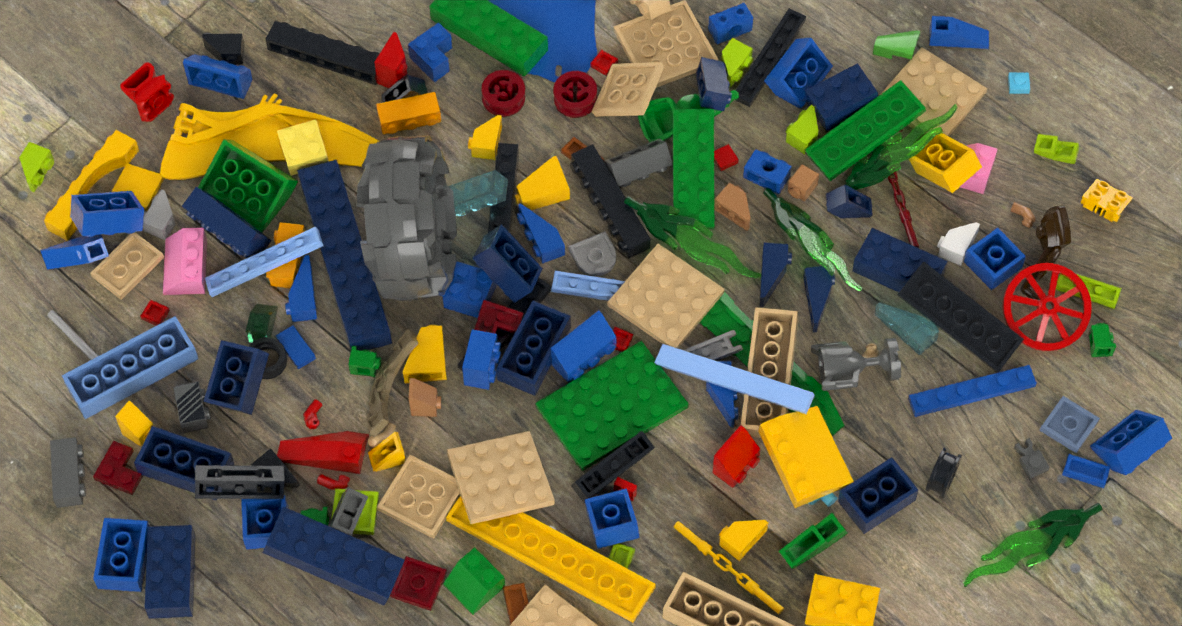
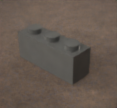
(639, 162)
(67, 472)

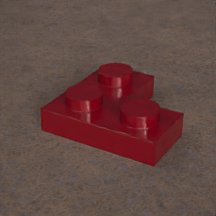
(497, 316)
(113, 469)

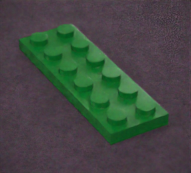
(865, 130)
(694, 164)

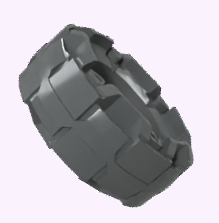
(407, 218)

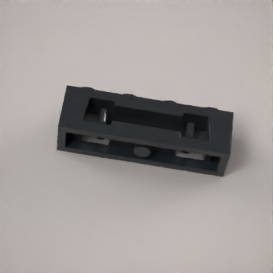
(613, 466)
(239, 482)

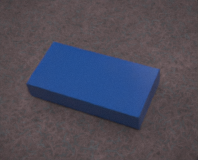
(295, 347)
(1086, 471)

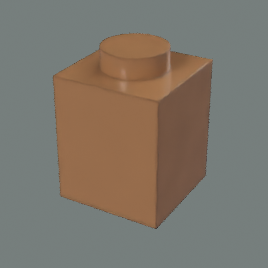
(803, 183)

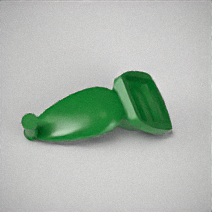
(658, 118)

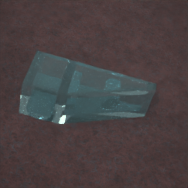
(910, 327)

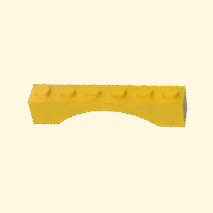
(113, 155)

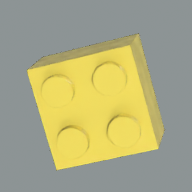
(302, 146)

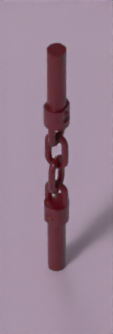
(904, 214)

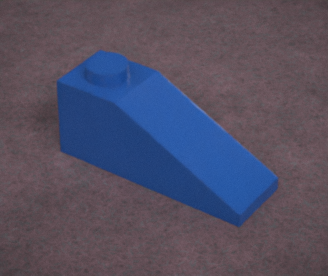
(301, 295)

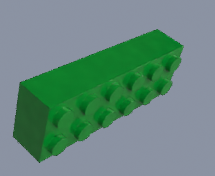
(492, 32)

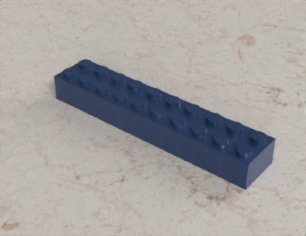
(343, 257)

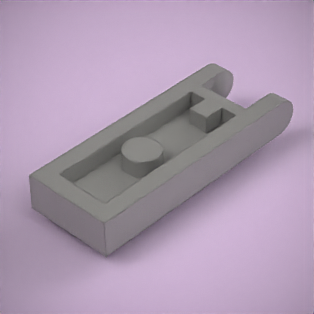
(717, 347)

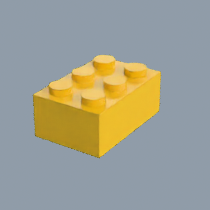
(946, 162)
(841, 603)

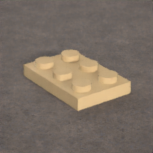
(127, 265)

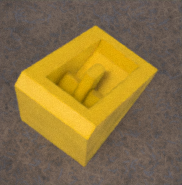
(387, 453)

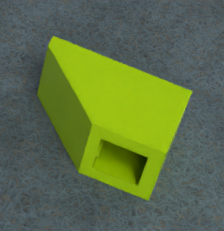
(736, 58)
(803, 131)
(35, 164)

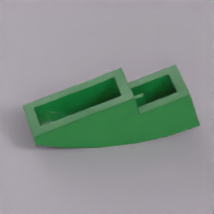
(813, 541)

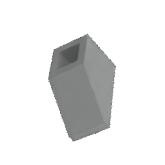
(159, 218)

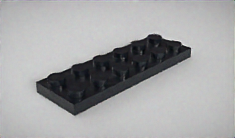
(960, 317)

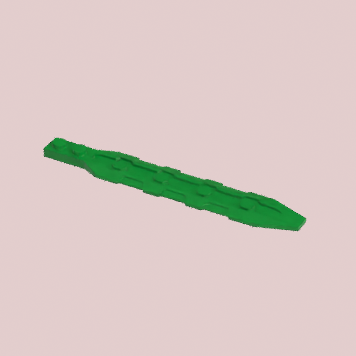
(727, 317)

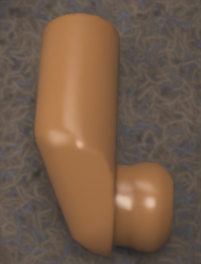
(1025, 212)

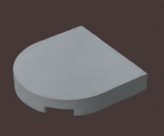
(594, 255)

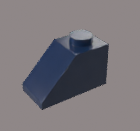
(848, 203)

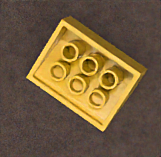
(805, 455)

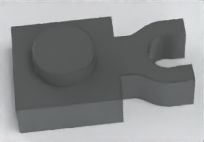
(1032, 461)

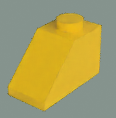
(486, 139)
(133, 423)
(742, 536)

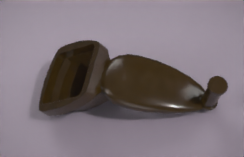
(1053, 236)

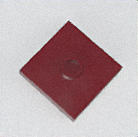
(418, 583)

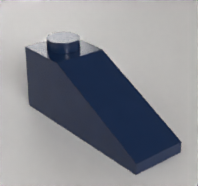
(774, 266)
(818, 289)

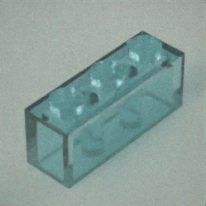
(479, 192)

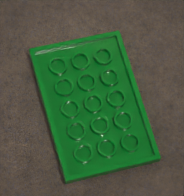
(611, 405)

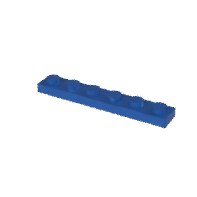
(972, 390)

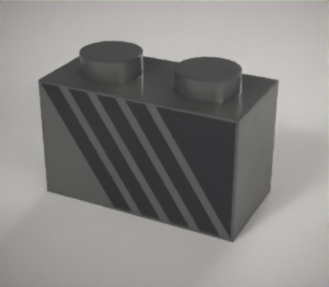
(191, 408)

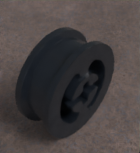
(943, 472)

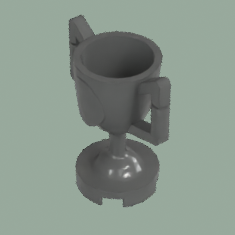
(841, 365)

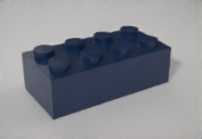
(225, 223)
(892, 260)
(529, 351)
(174, 457)
(170, 571)

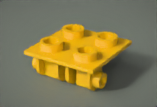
(1105, 197)

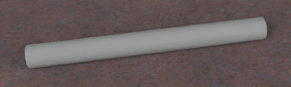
(72, 335)

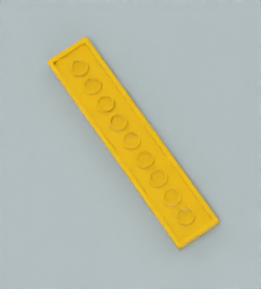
(561, 560)

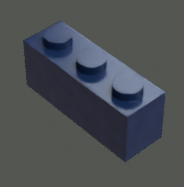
(713, 84)

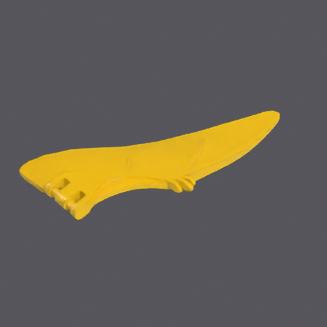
(255, 130)

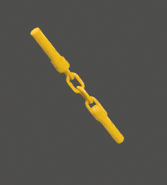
(751, 586)

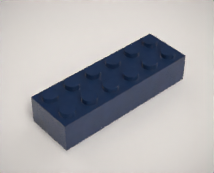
(333, 556)

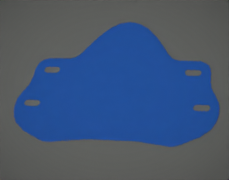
(568, 29)

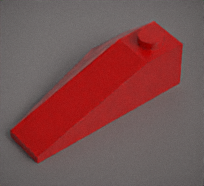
(330, 451)

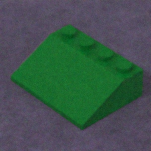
(247, 184)

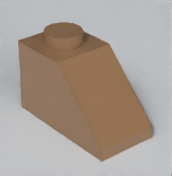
(733, 205)
(423, 399)

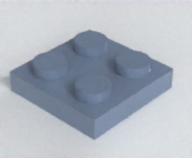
(1069, 424)

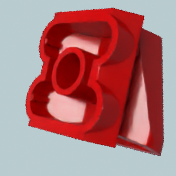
(148, 92)

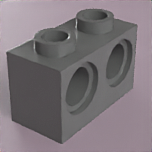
(348, 511)

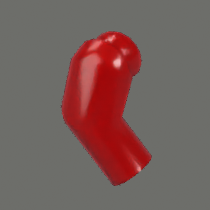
(310, 414)
(332, 484)

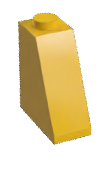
(543, 186)
(428, 357)

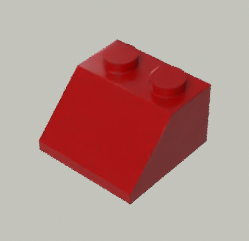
(391, 62)
(736, 457)

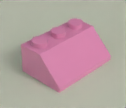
(185, 262)

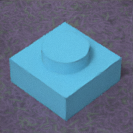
(1018, 83)

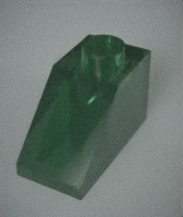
(261, 322)

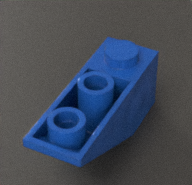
(956, 33)
(544, 236)
(75, 252)
(724, 400)

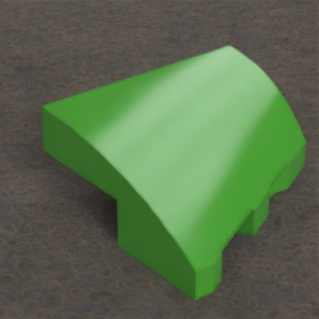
(896, 44)

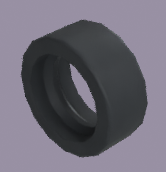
(271, 343)

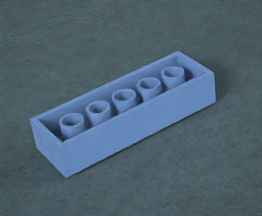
(130, 367)

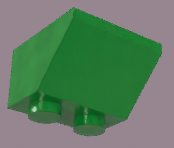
(474, 581)

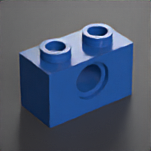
(730, 23)
(774, 179)

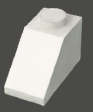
(956, 242)

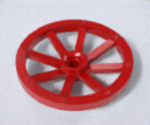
(1056, 269)

